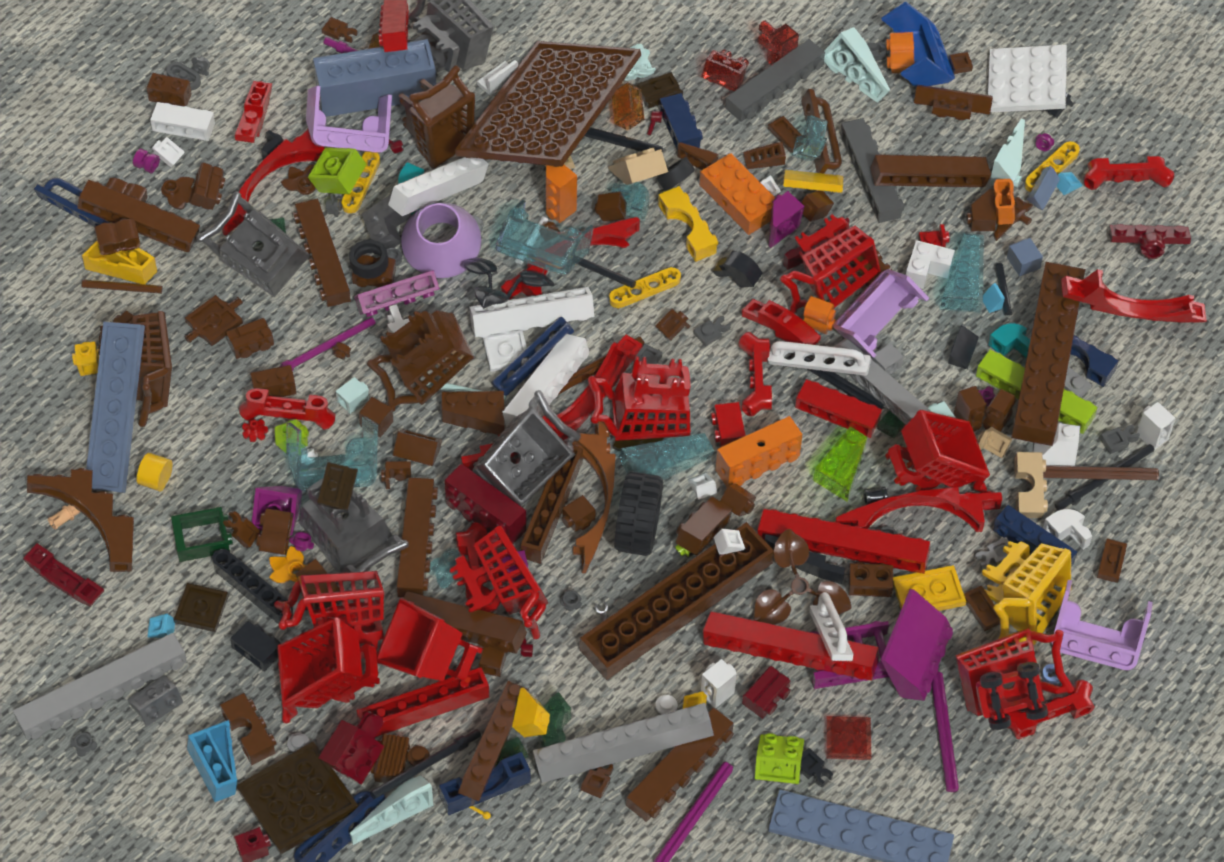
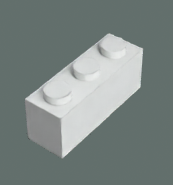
(182, 121)

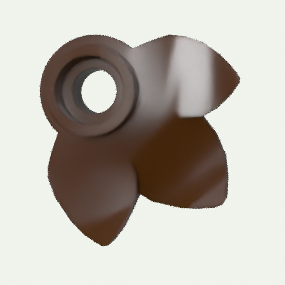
(298, 179)
(181, 193)

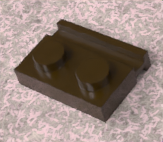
(658, 88)
(337, 486)

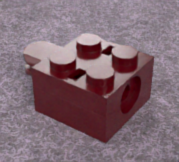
(354, 748)

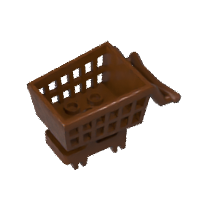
(433, 118)
(418, 349)
(153, 376)

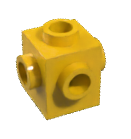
(86, 358)

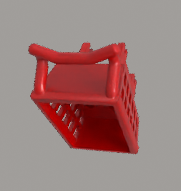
(819, 264)
(645, 395)
(946, 458)
(520, 602)
(359, 615)
(424, 645)
(326, 674)

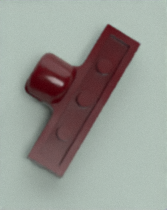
(1150, 238)

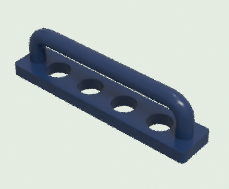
(45, 194)
(503, 383)
(341, 831)

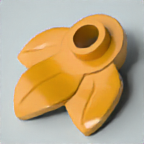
(285, 566)

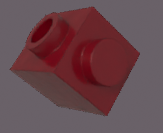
(252, 845)

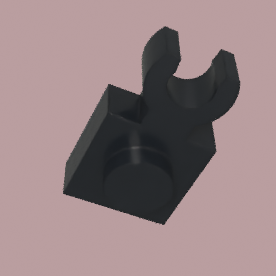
(812, 766)

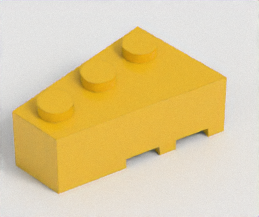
(127, 265)

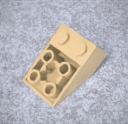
(639, 166)

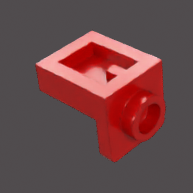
(937, 238)

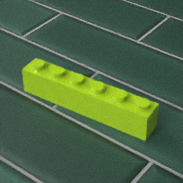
(1009, 375)

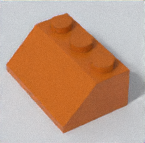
(560, 192)

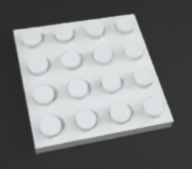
(1028, 78)

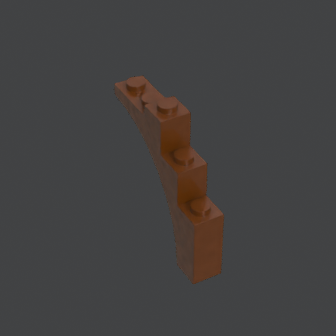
(97, 507)

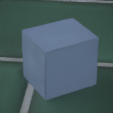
(1024, 257)

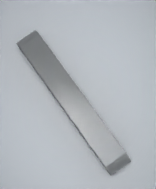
(885, 388)

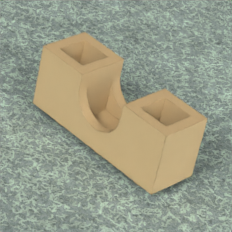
(1031, 468)

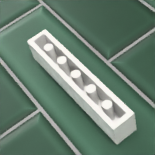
(437, 184)
(532, 312)
(550, 375)

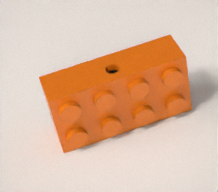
(738, 193)
(759, 452)

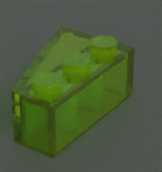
(841, 464)

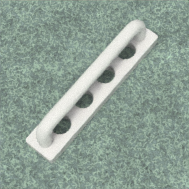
(781, 348)
(831, 629)

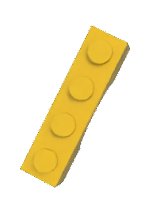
(677, 205)

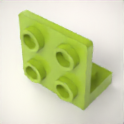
(779, 758)

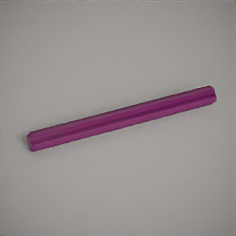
(944, 732)
(695, 813)

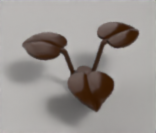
(792, 551)

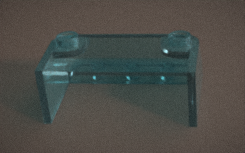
(541, 245)
(360, 454)

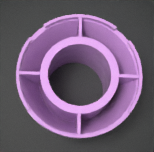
(444, 257)

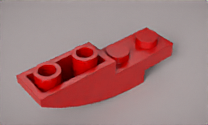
(254, 112)
(784, 322)

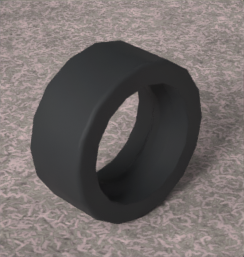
(676, 173)
(365, 247)

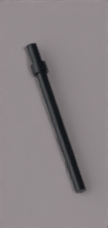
(1075, 496)
(458, 744)

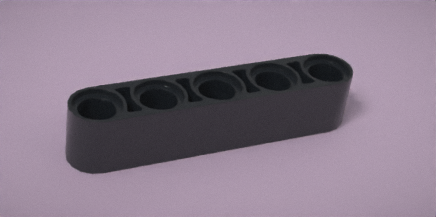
(247, 580)

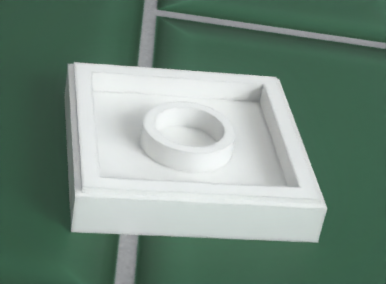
(504, 348)

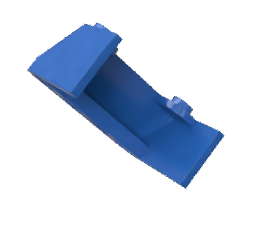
(930, 58)

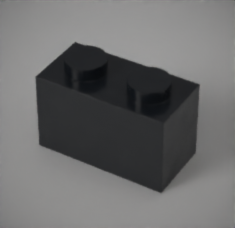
(256, 645)

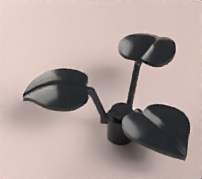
(487, 296)

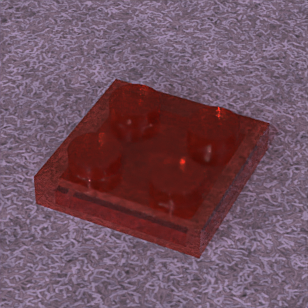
(848, 737)

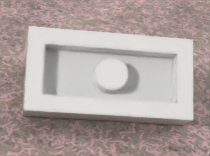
(497, 77)

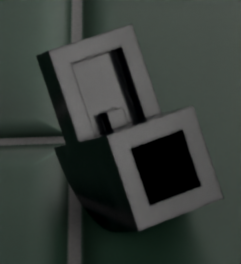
(740, 267)

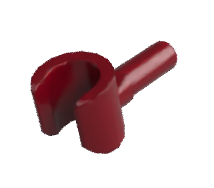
(656, 117)
(396, 146)
(526, 649)

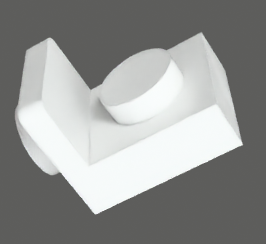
(168, 151)

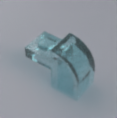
(812, 141)
(636, 198)

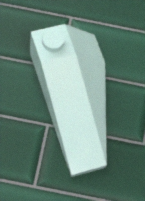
(854, 60)
(1009, 159)
(401, 804)

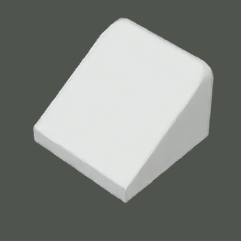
(770, 185)
(703, 486)
(728, 541)

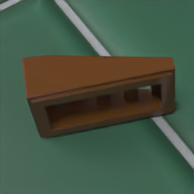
(697, 156)
(773, 160)

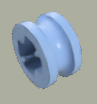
(1049, 669)

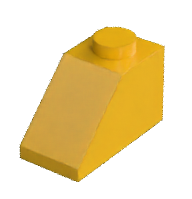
(530, 715)

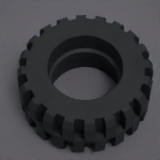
(638, 513)

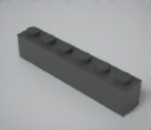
(775, 80)
(862, 151)

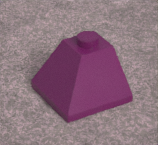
(785, 217)
(276, 498)

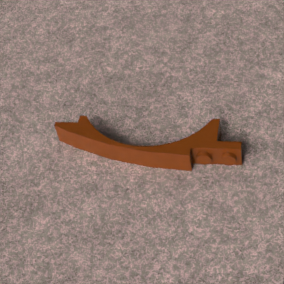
(598, 455)

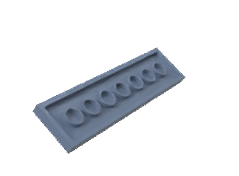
(115, 405)
(857, 831)

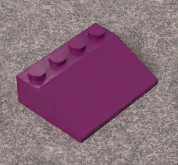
(916, 647)

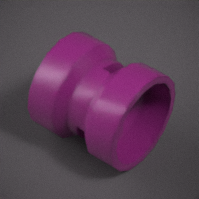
(145, 160)

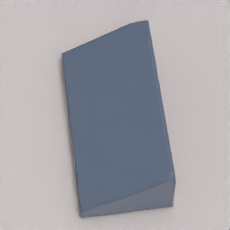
(1044, 188)

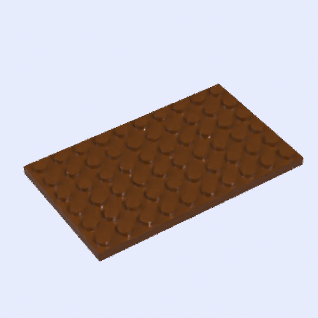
(548, 103)

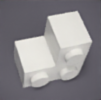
(929, 260)

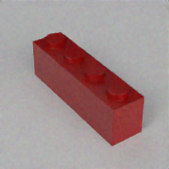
(838, 408)

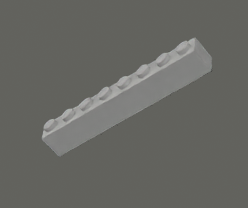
(100, 686)
(623, 742)

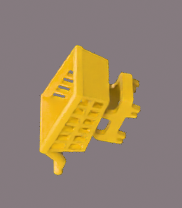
(1028, 585)

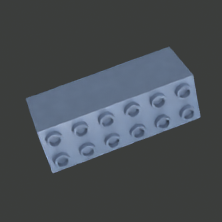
(361, 77)

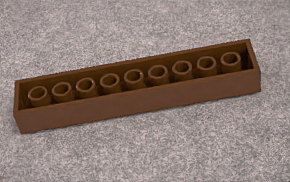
(1047, 358)
(673, 603)

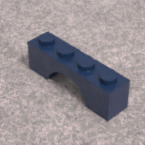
(1098, 364)
(506, 776)

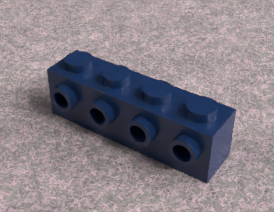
(1020, 528)

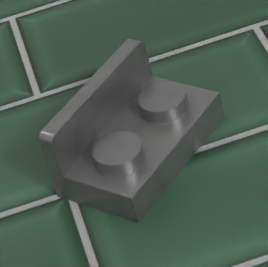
(156, 700)

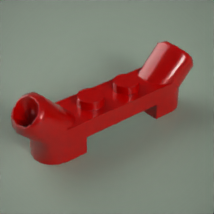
(1153, 169)
(759, 351)
(314, 409)
(465, 546)
(1077, 703)

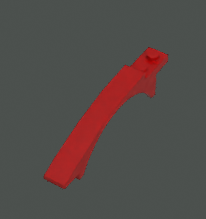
(300, 150)
(610, 234)
(1102, 299)
(615, 363)
(966, 506)

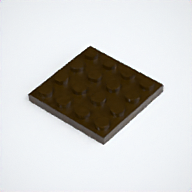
(296, 798)

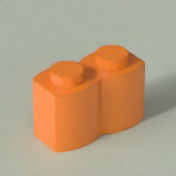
(901, 51)
(1004, 201)
(819, 315)

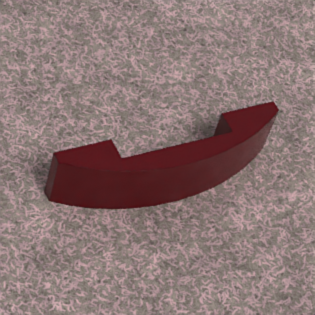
(62, 577)

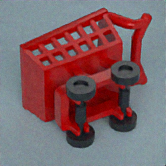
(984, 682)

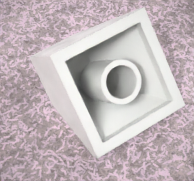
(1064, 446)

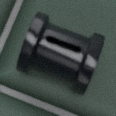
(872, 496)

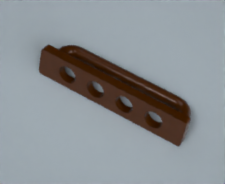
(810, 107)

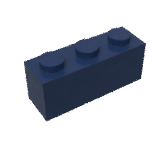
(680, 121)

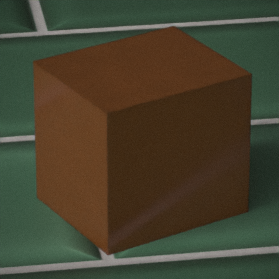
(378, 413)

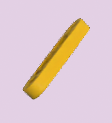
(1059, 154)
(364, 183)
(646, 290)

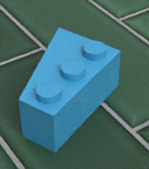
(214, 759)

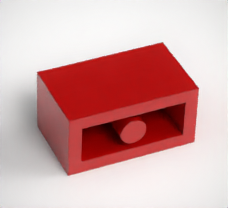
(728, 423)

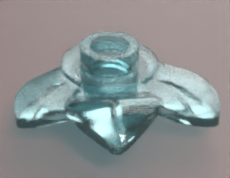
(442, 566)

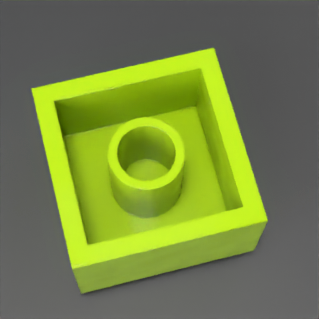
(337, 170)

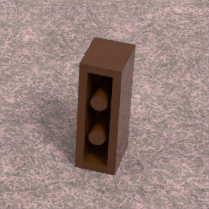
(703, 525)

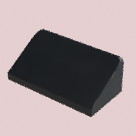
(963, 348)

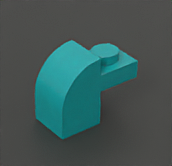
(1010, 337)

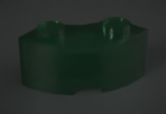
(559, 716)

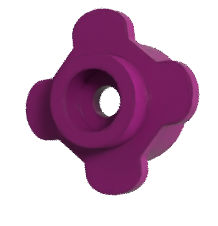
(987, 392)
(301, 541)

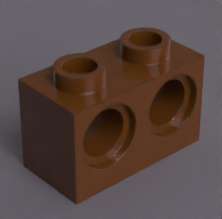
(169, 90)
(870, 584)

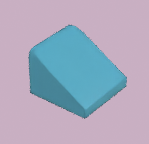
(1068, 183)
(993, 298)
(161, 626)

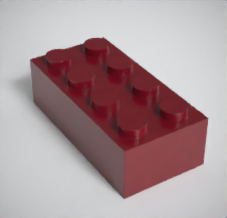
(484, 503)

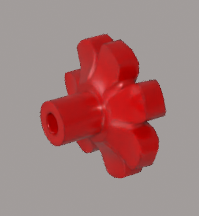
(255, 430)

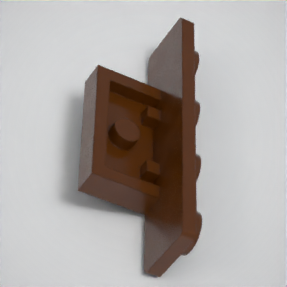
(953, 102)

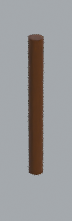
(122, 286)

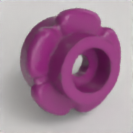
(1040, 142)

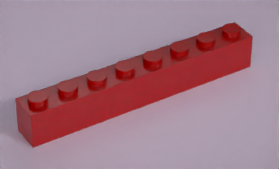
(849, 541)
(786, 645)

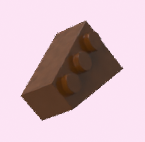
(475, 410)

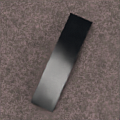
(815, 564)

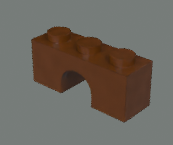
(241, 713)

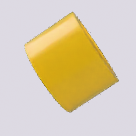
(154, 471)

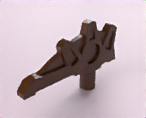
(1020, 209)

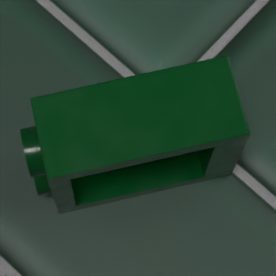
(197, 519)

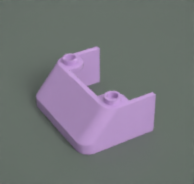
(374, 131)
(876, 308)
(1098, 642)

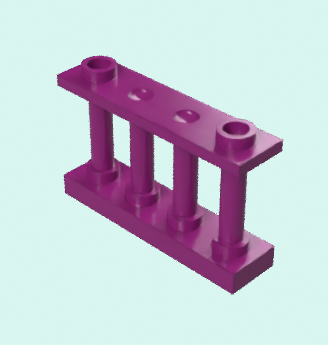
(877, 628)

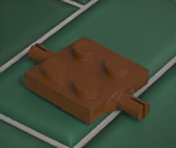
(213, 320)

